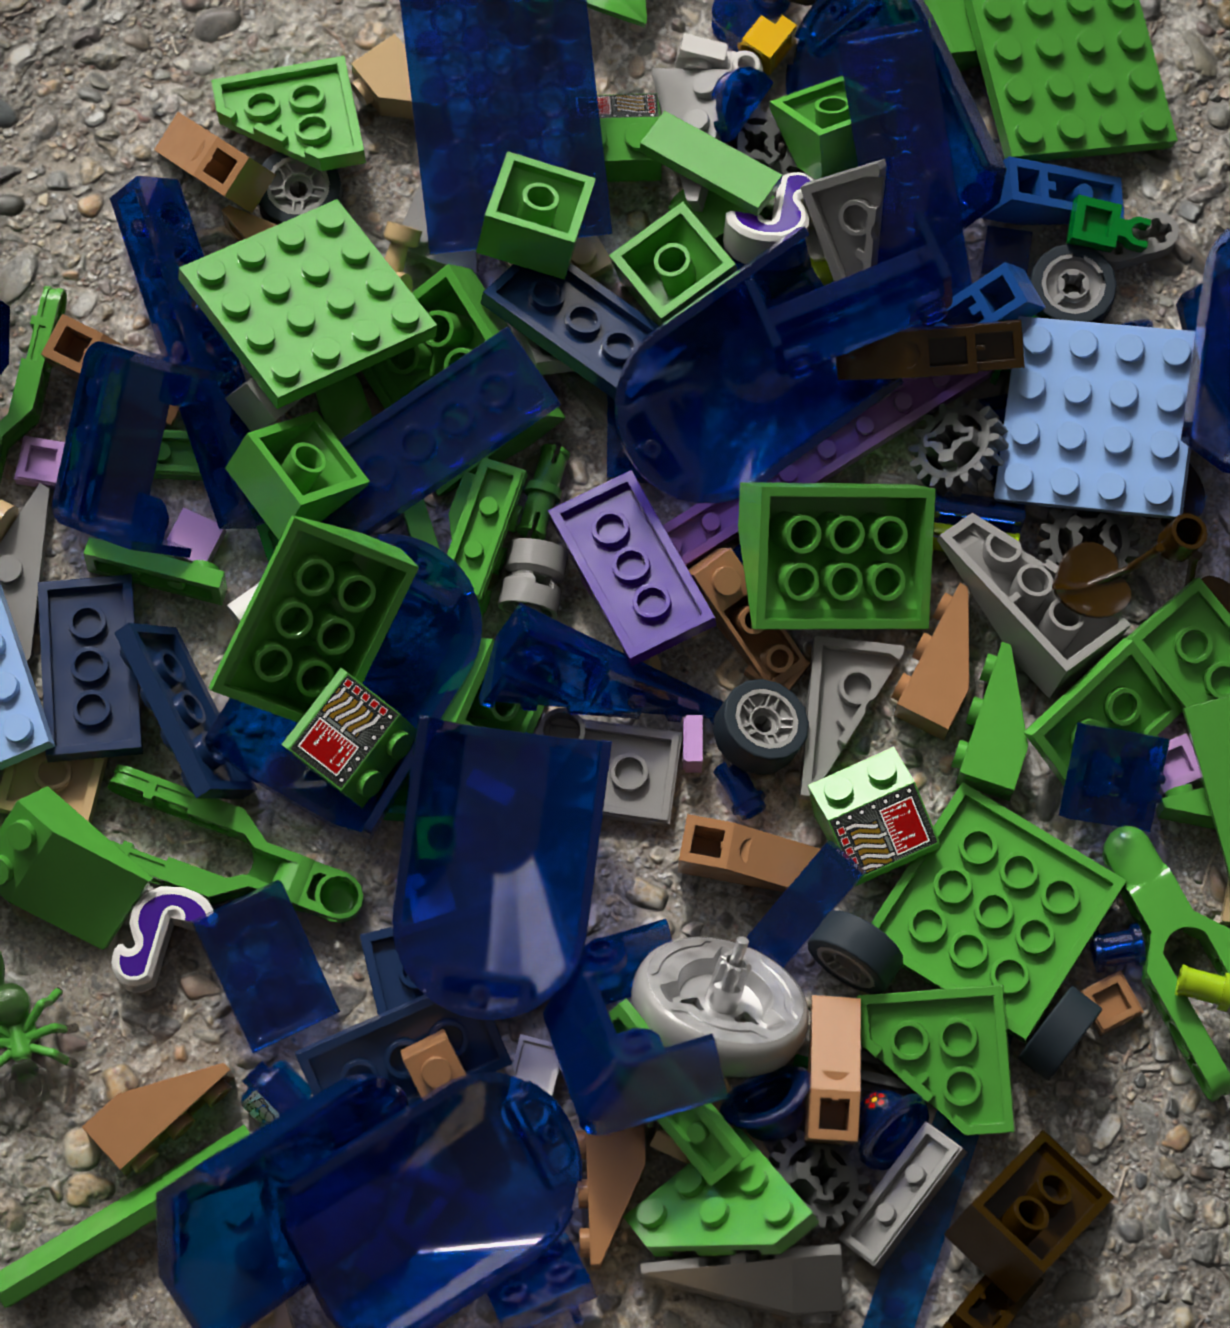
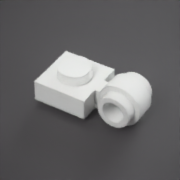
(710, 54)

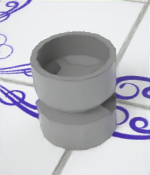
(533, 571)

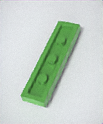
(699, 1131)

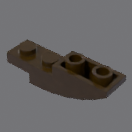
(937, 352)

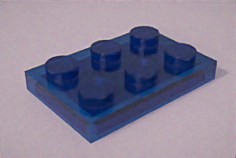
(265, 966)

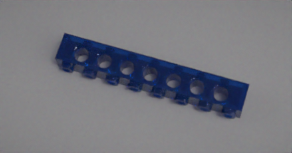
(158, 242)

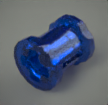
(1118, 948)

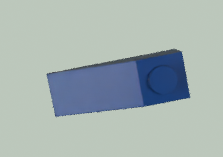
(1045, 192)
(995, 297)

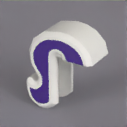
(750, 235)
(151, 928)

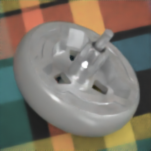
(725, 985)

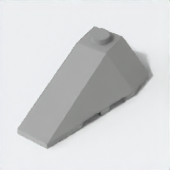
(1021, 605)

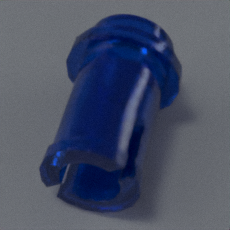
(741, 791)

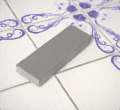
(902, 1195)

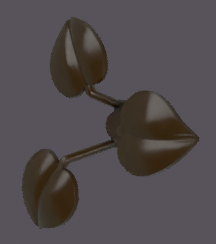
(1090, 575)

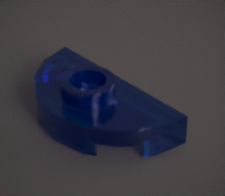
(736, 98)

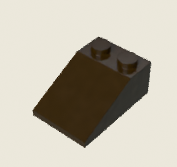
(1028, 1216)

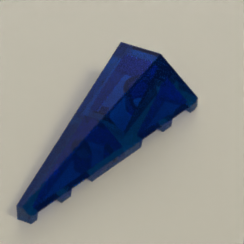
(557, 666)

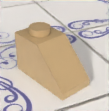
(383, 79)

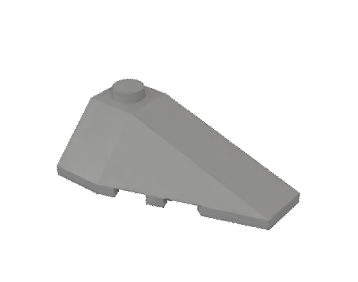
(789, 1284)

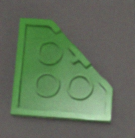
(296, 111)
(947, 1050)
(741, 1211)

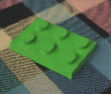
(1189, 645)
(1114, 693)

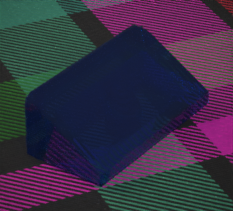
(1002, 515)

